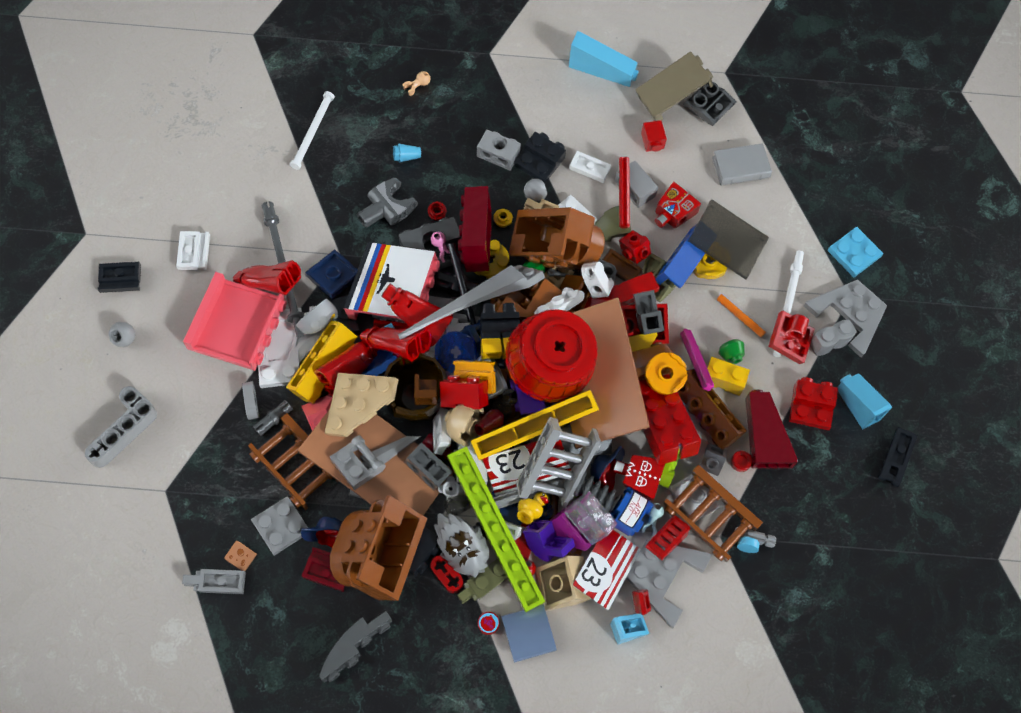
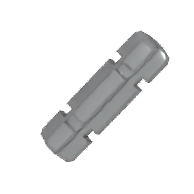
(768, 540)

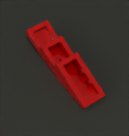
(626, 289)

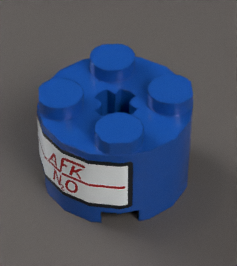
(630, 511)

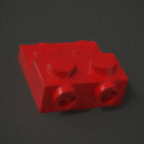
(813, 403)

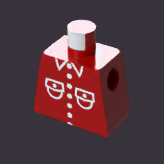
(641, 474)

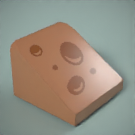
(240, 556)

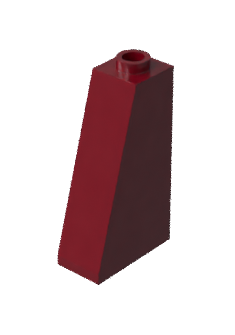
(767, 435)

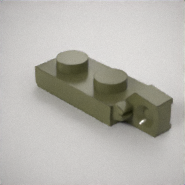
(483, 583)

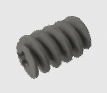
(606, 499)

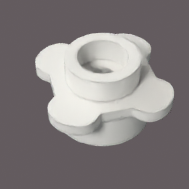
(450, 482)

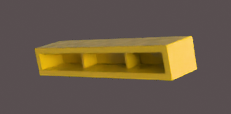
(533, 424)

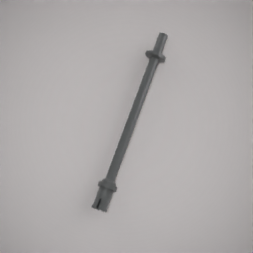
(271, 220)

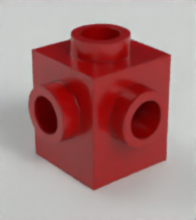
(635, 247)

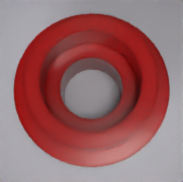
(437, 206)

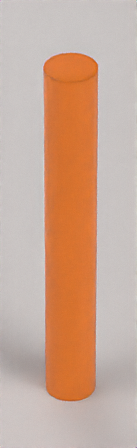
(741, 315)

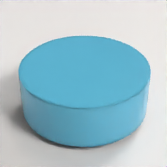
(748, 545)

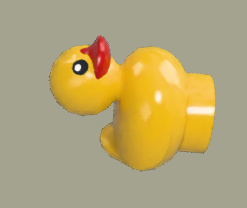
(531, 509)

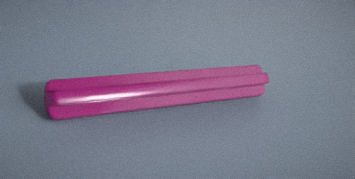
(697, 360)

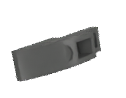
(345, 650)

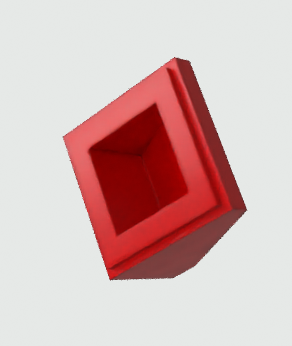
(641, 601)

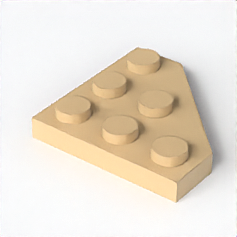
(357, 401)

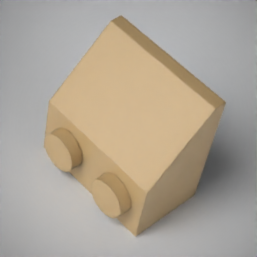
(557, 582)

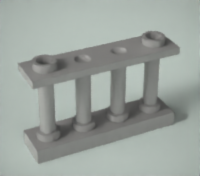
(544, 449)

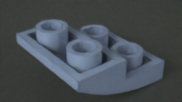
(528, 633)

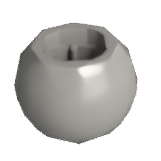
(535, 190)
(121, 334)

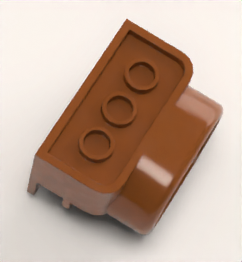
(557, 237)
(377, 548)

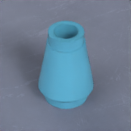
(406, 152)

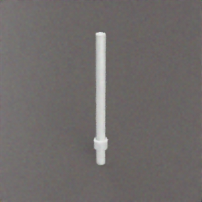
(795, 270)

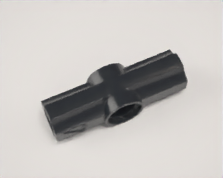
(448, 282)

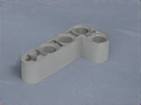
(119, 430)

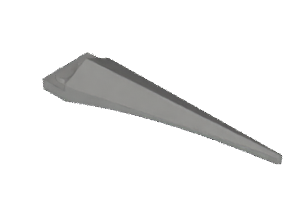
(504, 282)

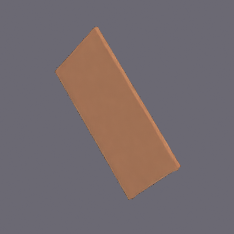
(614, 377)
(394, 480)

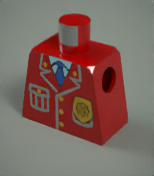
(676, 207)

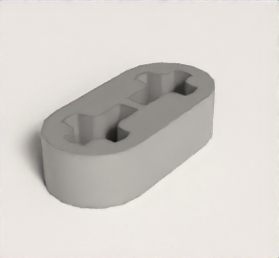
(250, 400)

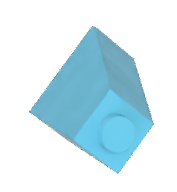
(863, 400)

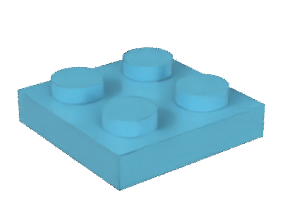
(855, 252)

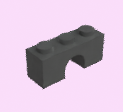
(418, 237)

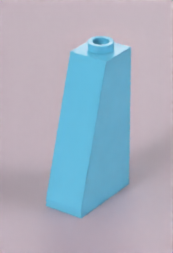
(601, 61)

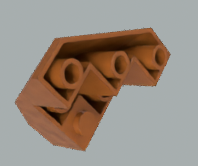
(529, 299)

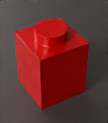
(653, 136)

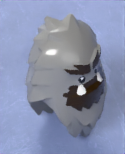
(462, 545)

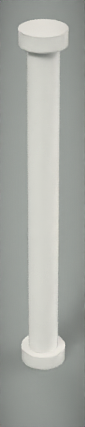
(296, 163)

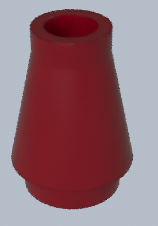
(490, 421)

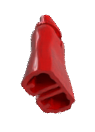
(273, 278)
(414, 309)
(388, 339)
(351, 361)

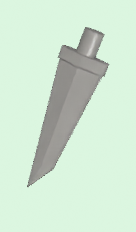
(389, 451)

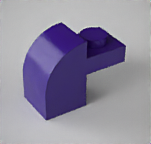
(544, 542)

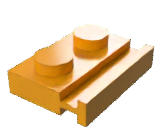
(483, 369)

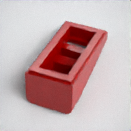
(675, 527)

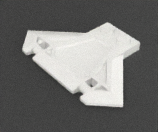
(284, 353)

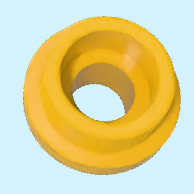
(503, 222)

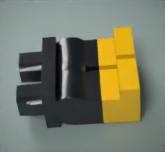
(496, 325)

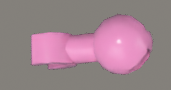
(439, 242)

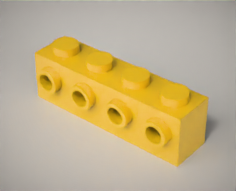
(331, 343)

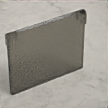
(728, 239)

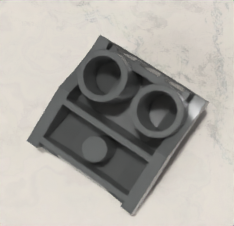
(710, 103)

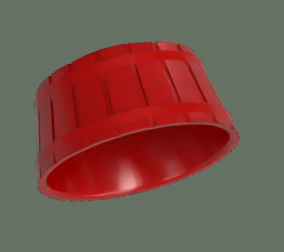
(541, 369)

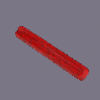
(624, 192)

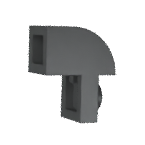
(647, 315)

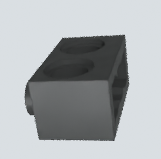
(427, 466)

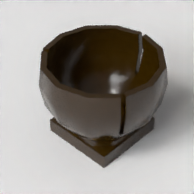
(404, 401)

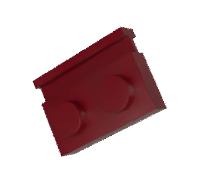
(319, 570)

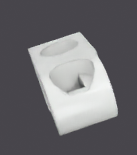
(595, 278)

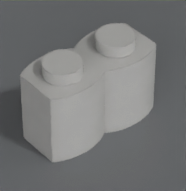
(832, 337)

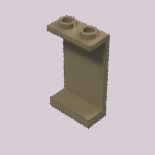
(673, 84)

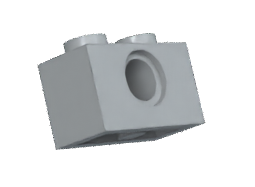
(502, 157)

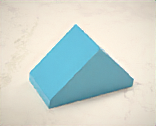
(628, 627)

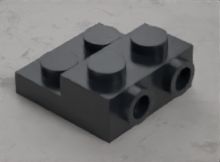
(540, 157)

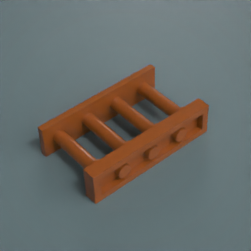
(289, 428)
(732, 507)

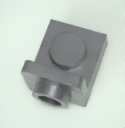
(713, 459)

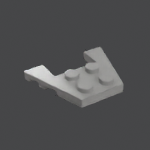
(855, 304)
(657, 575)

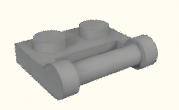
(352, 467)

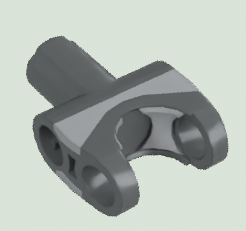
(385, 205)

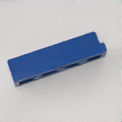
(681, 262)

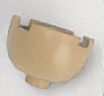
(461, 423)

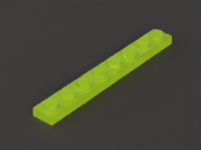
(496, 529)

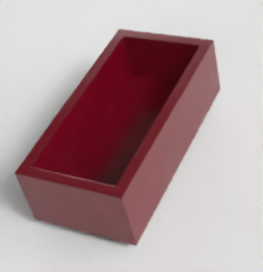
(475, 229)

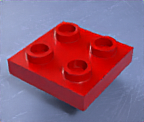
(792, 336)

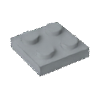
(279, 525)

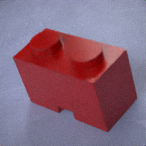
(469, 392)

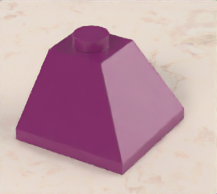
(565, 528)

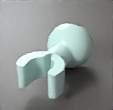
(654, 514)

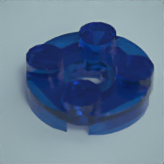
(449, 341)

